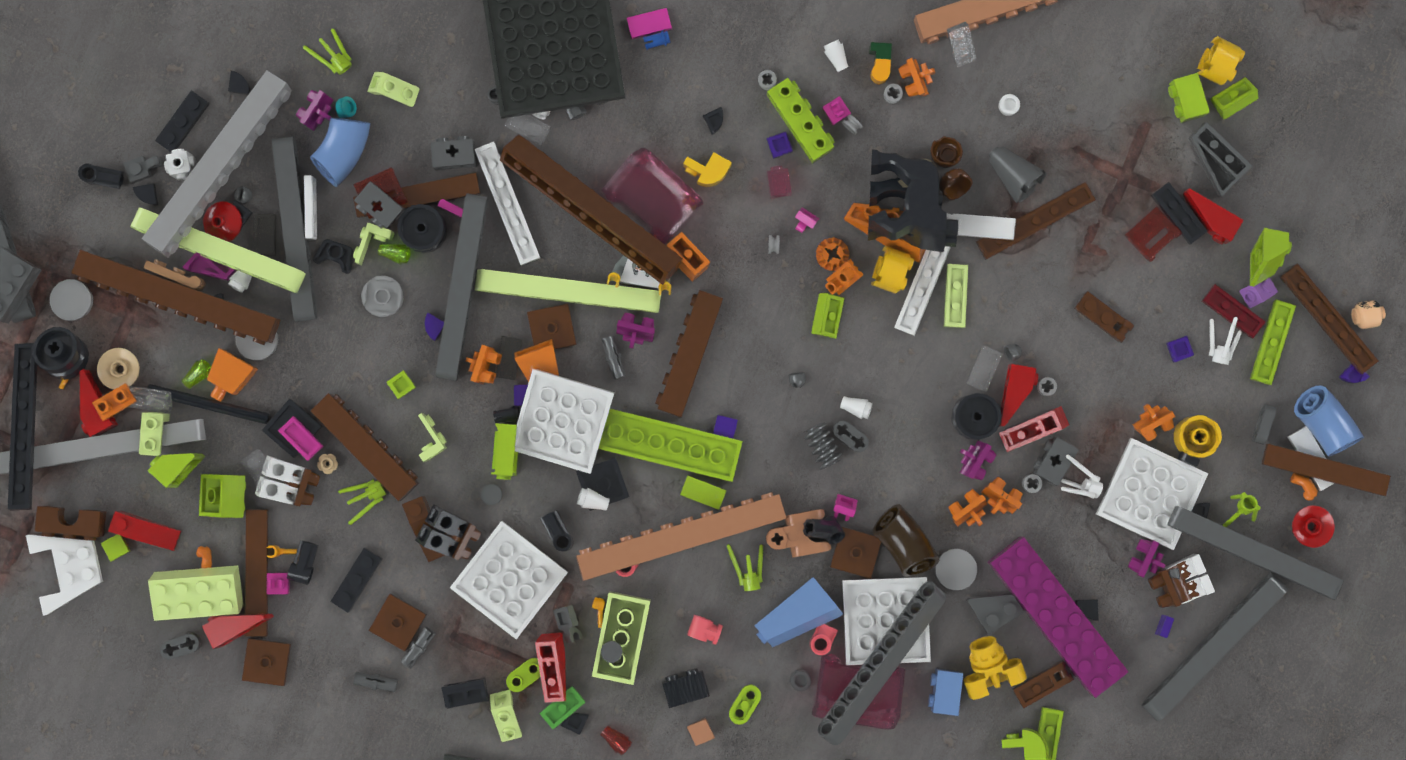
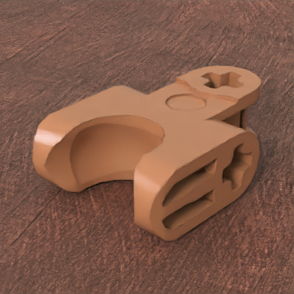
(793, 535)

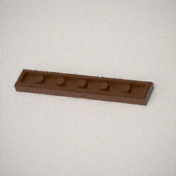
(433, 191)
(1039, 219)
(1329, 319)
(1326, 470)
(256, 567)

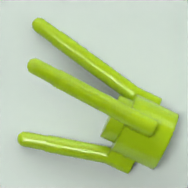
(340, 62)
(374, 491)
(1246, 505)
(750, 580)

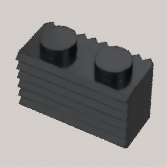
(685, 688)

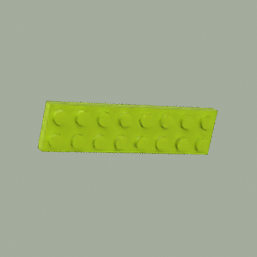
(670, 445)

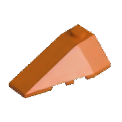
(859, 217)

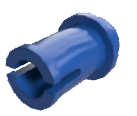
(658, 39)

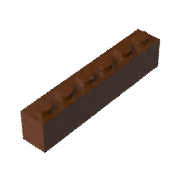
(690, 353)
(365, 447)

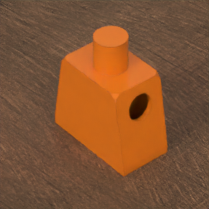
(538, 357)
(229, 374)

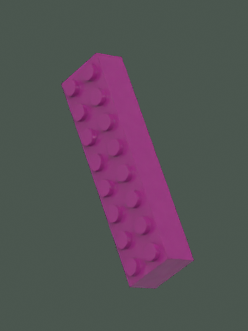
(1057, 617)

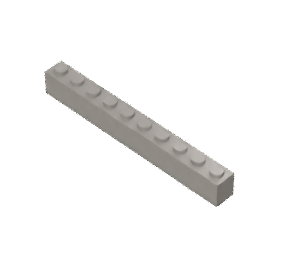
(217, 164)

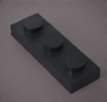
(182, 121)
(1179, 213)
(356, 580)

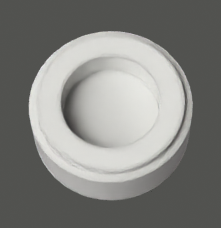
(1009, 104)

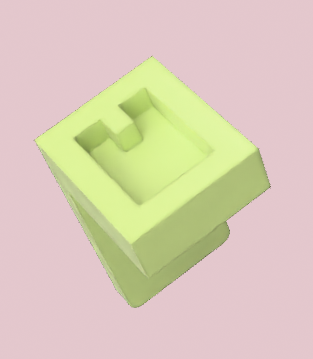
(393, 88)
(365, 235)
(152, 432)
(431, 450)
(504, 715)

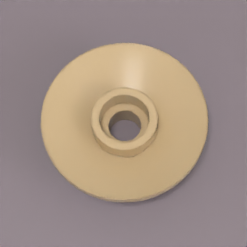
(108, 368)

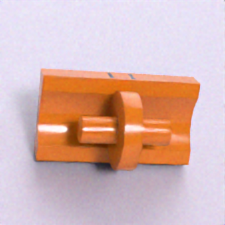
(912, 69)
(843, 278)
(480, 364)
(114, 402)
(1152, 419)
(1000, 499)
(961, 514)

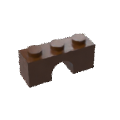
(52, 520)

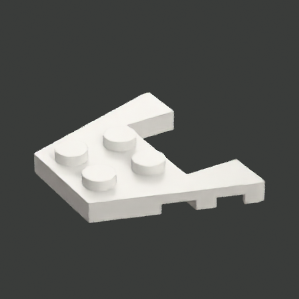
(75, 567)

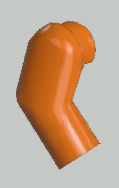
(1307, 484)
(206, 555)

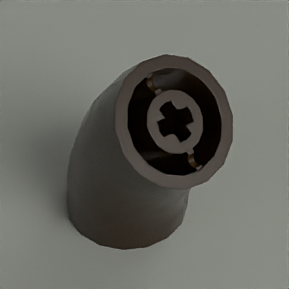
(905, 541)

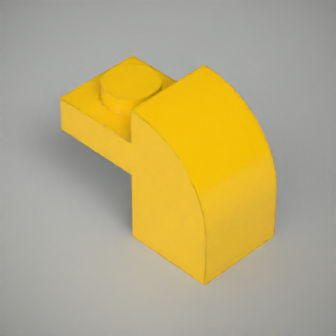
(710, 174)

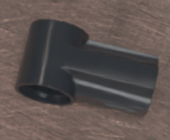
(102, 176)
(827, 528)
(557, 529)
(301, 568)

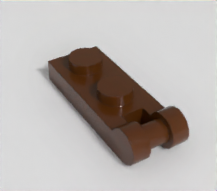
(1103, 316)
(1042, 684)

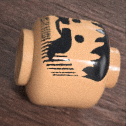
(1368, 314)

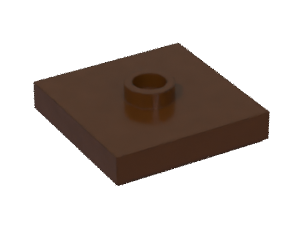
(552, 324)
(856, 553)
(397, 622)
(266, 662)

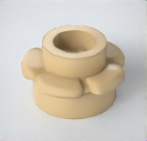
(333, 464)

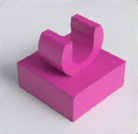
(836, 110)
(806, 219)
(845, 505)
(277, 583)

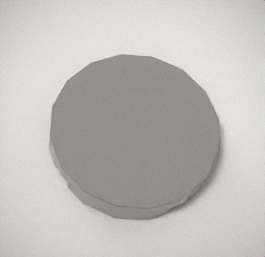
(382, 296)
(71, 300)
(255, 350)
(956, 569)

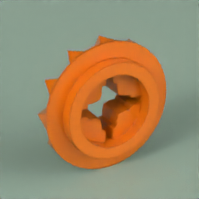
(830, 244)

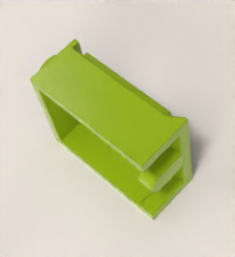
(504, 453)

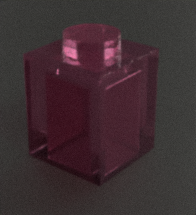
(778, 182)

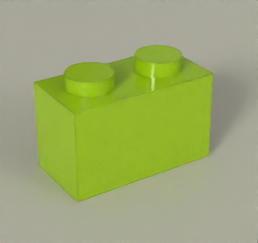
(1188, 98)

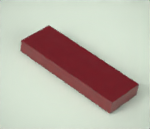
(1229, 308)

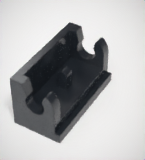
(465, 693)

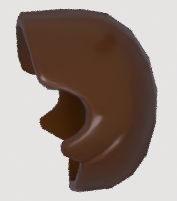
(946, 152)
(955, 183)

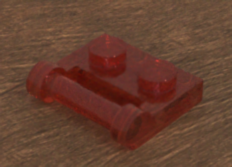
(387, 182)
(1149, 228)

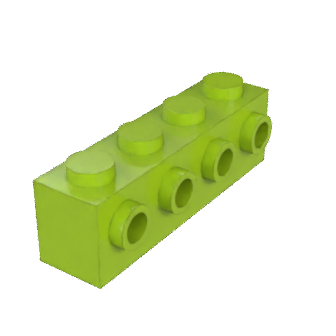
(800, 120)

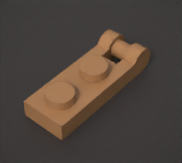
(176, 275)

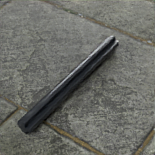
(214, 405)

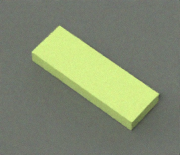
(955, 295)

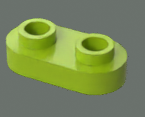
(524, 674)
(744, 703)

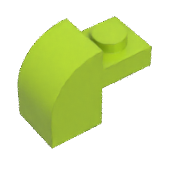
(1032, 741)

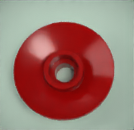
(230, 221)
(1322, 530)

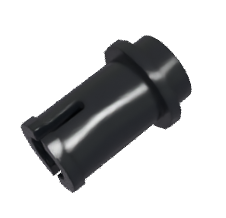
(507, 414)

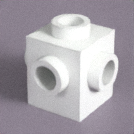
(187, 164)

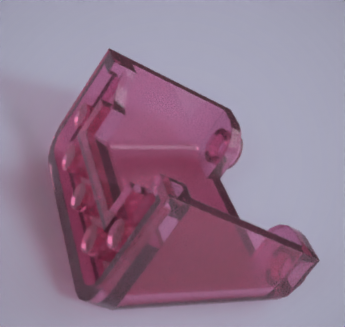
(653, 194)
(834, 678)

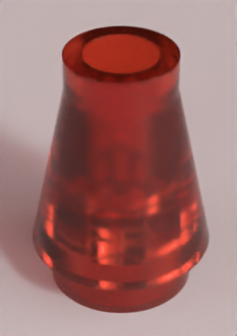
(618, 742)

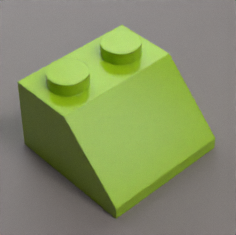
(1268, 254)
(174, 468)
(222, 496)

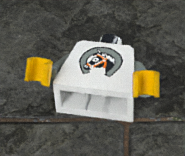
(635, 276)

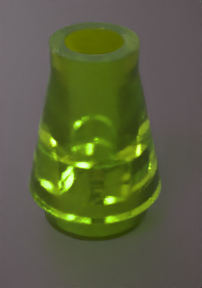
(395, 252)
(197, 373)

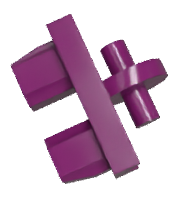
(316, 111)
(633, 332)
(974, 458)
(1149, 549)

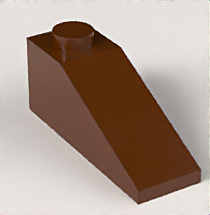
(416, 513)

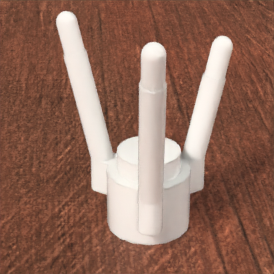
(1223, 354)
(1089, 487)

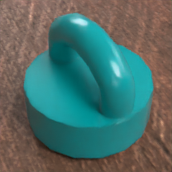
(345, 107)

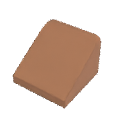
(701, 731)

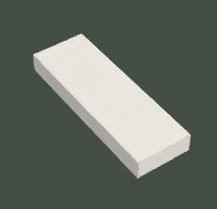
(310, 199)
(986, 227)
(1305, 442)

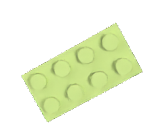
(196, 593)
(624, 623)

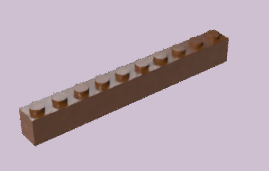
(590, 209)
(175, 296)

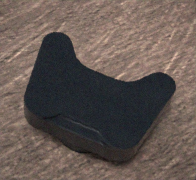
(335, 252)

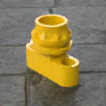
(991, 668)

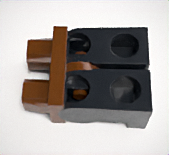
(455, 535)

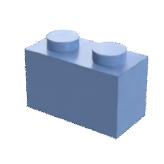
(946, 691)

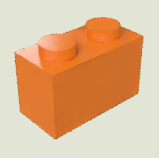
(693, 261)

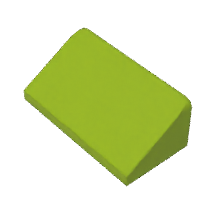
(1235, 98)
(827, 315)
(703, 492)

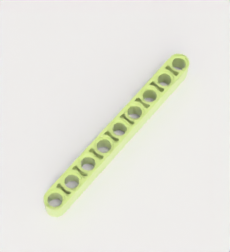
(230, 255)
(567, 290)

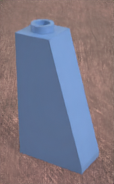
(798, 614)

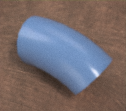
(340, 149)
(1327, 420)

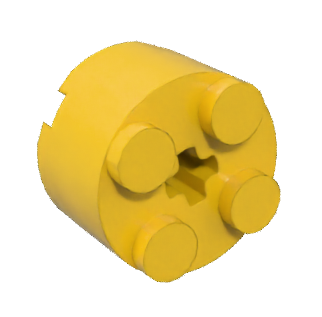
(1220, 61)
(891, 270)
(1206, 444)

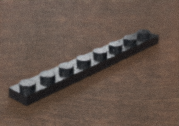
(22, 428)

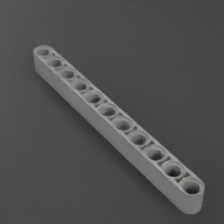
(107, 445)

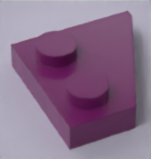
(207, 267)

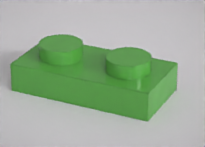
(559, 711)

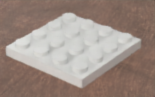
(562, 420)
(1147, 490)
(509, 579)
(871, 610)

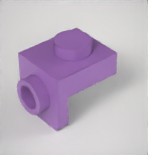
(1258, 293)

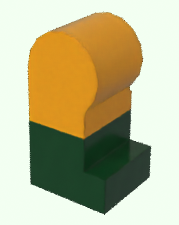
(882, 61)

